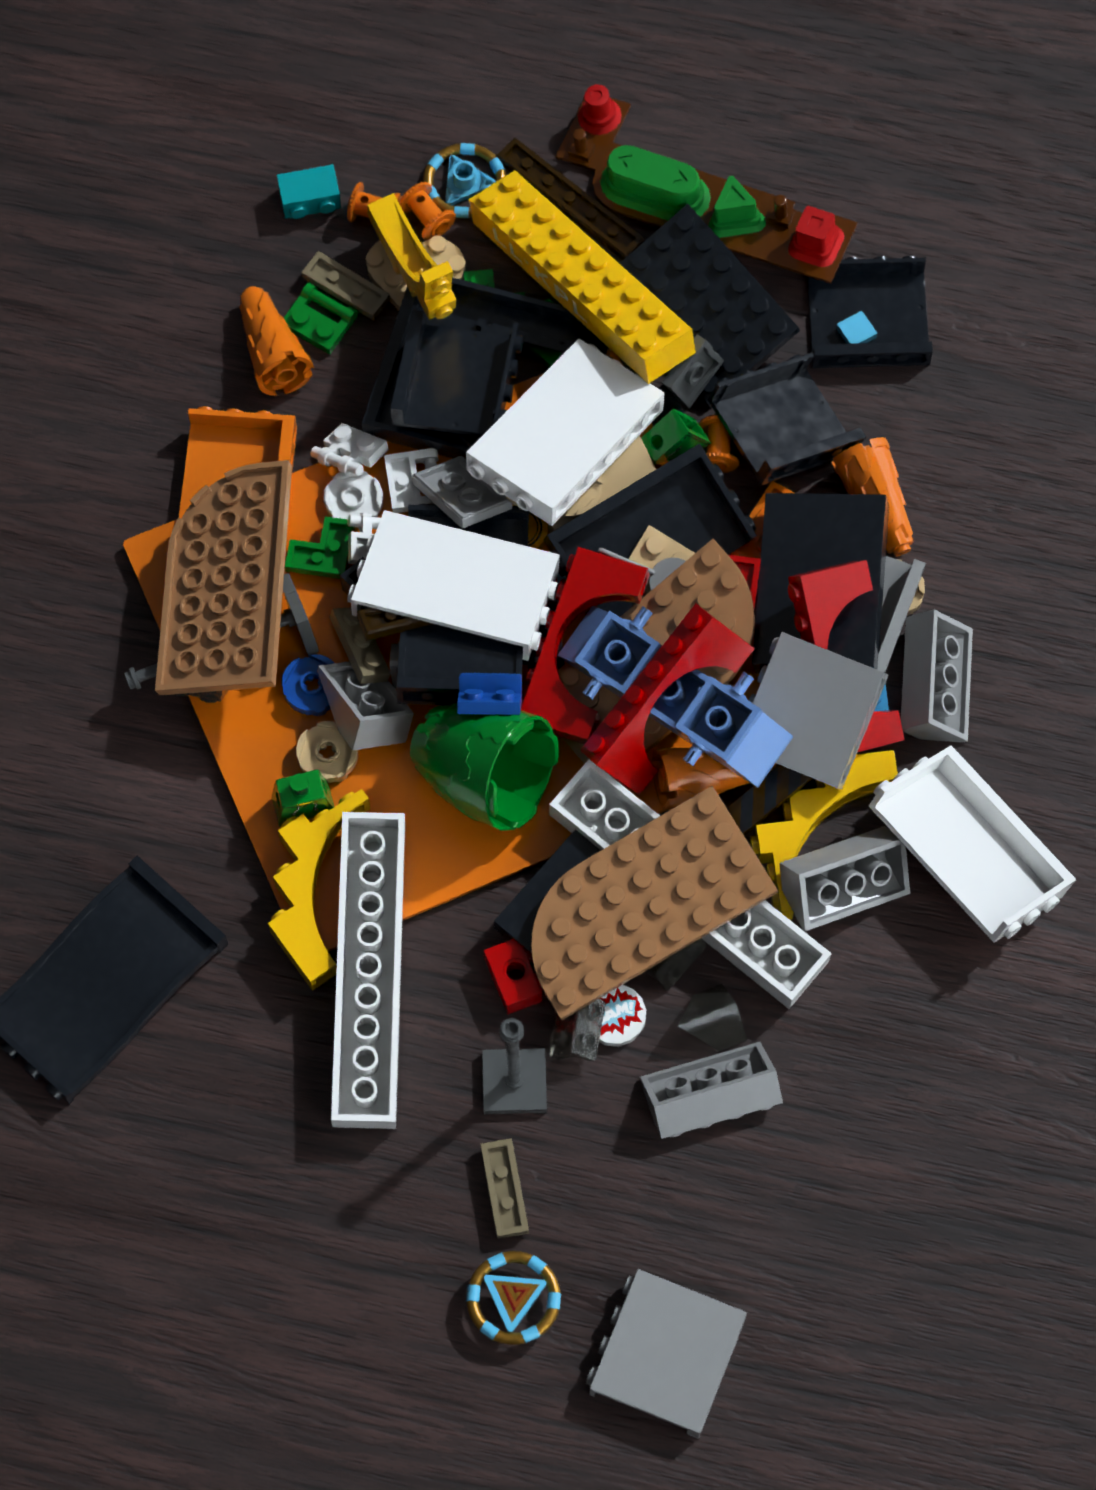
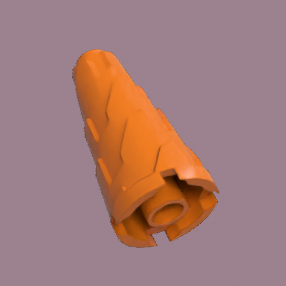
(273, 348)
(874, 473)
(680, 781)

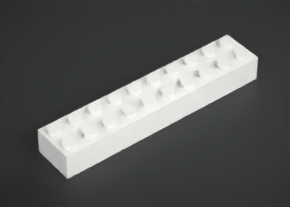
(756, 942)
(368, 971)

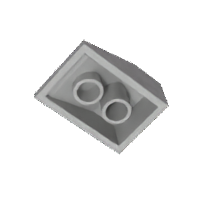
(364, 712)

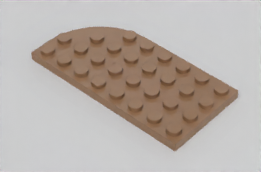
(704, 579)
(226, 584)
(644, 901)

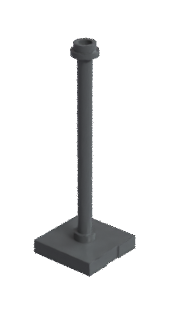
(694, 373)
(293, 616)
(514, 1077)

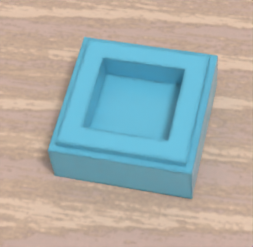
(856, 329)

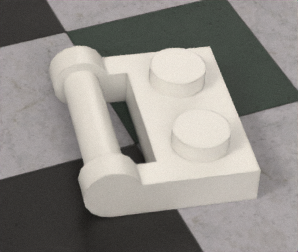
(399, 474)

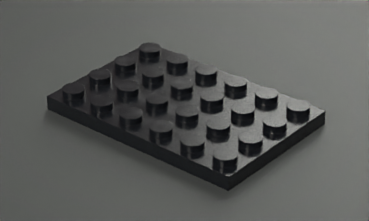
(711, 294)

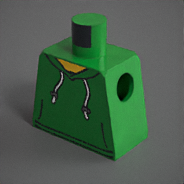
(673, 437)
(301, 794)

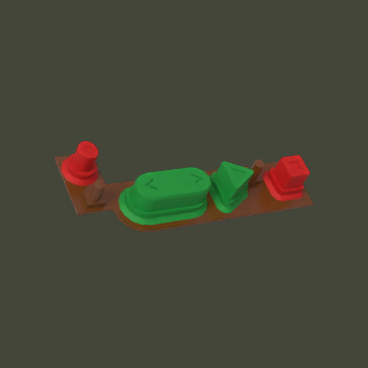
(658, 187)

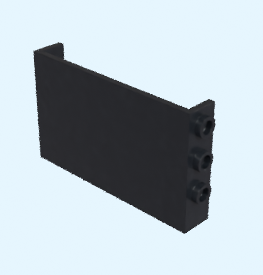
(678, 499)

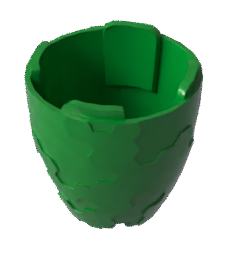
(486, 763)

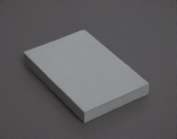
(459, 493)

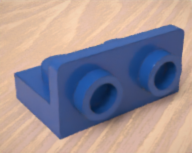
(490, 693)

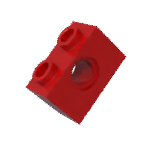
(513, 993)

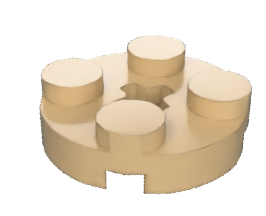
(318, 738)

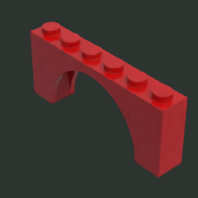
(590, 582)
(817, 603)
(694, 644)

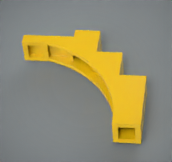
(410, 259)
(808, 809)
(296, 882)

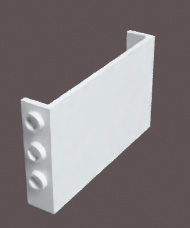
(564, 431)
(457, 580)
(972, 843)

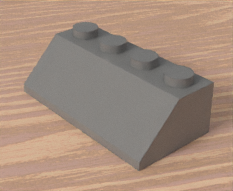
(936, 677)
(845, 877)
(711, 1090)

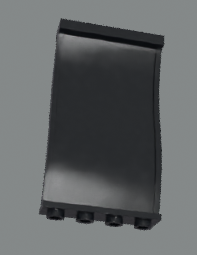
(437, 654)
(104, 979)

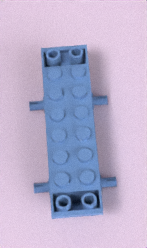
(694, 707)

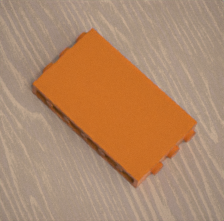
(232, 440)

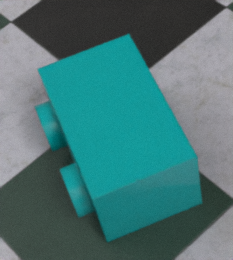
(309, 191)

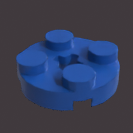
(296, 691)

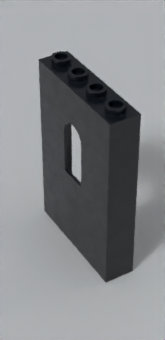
(814, 534)

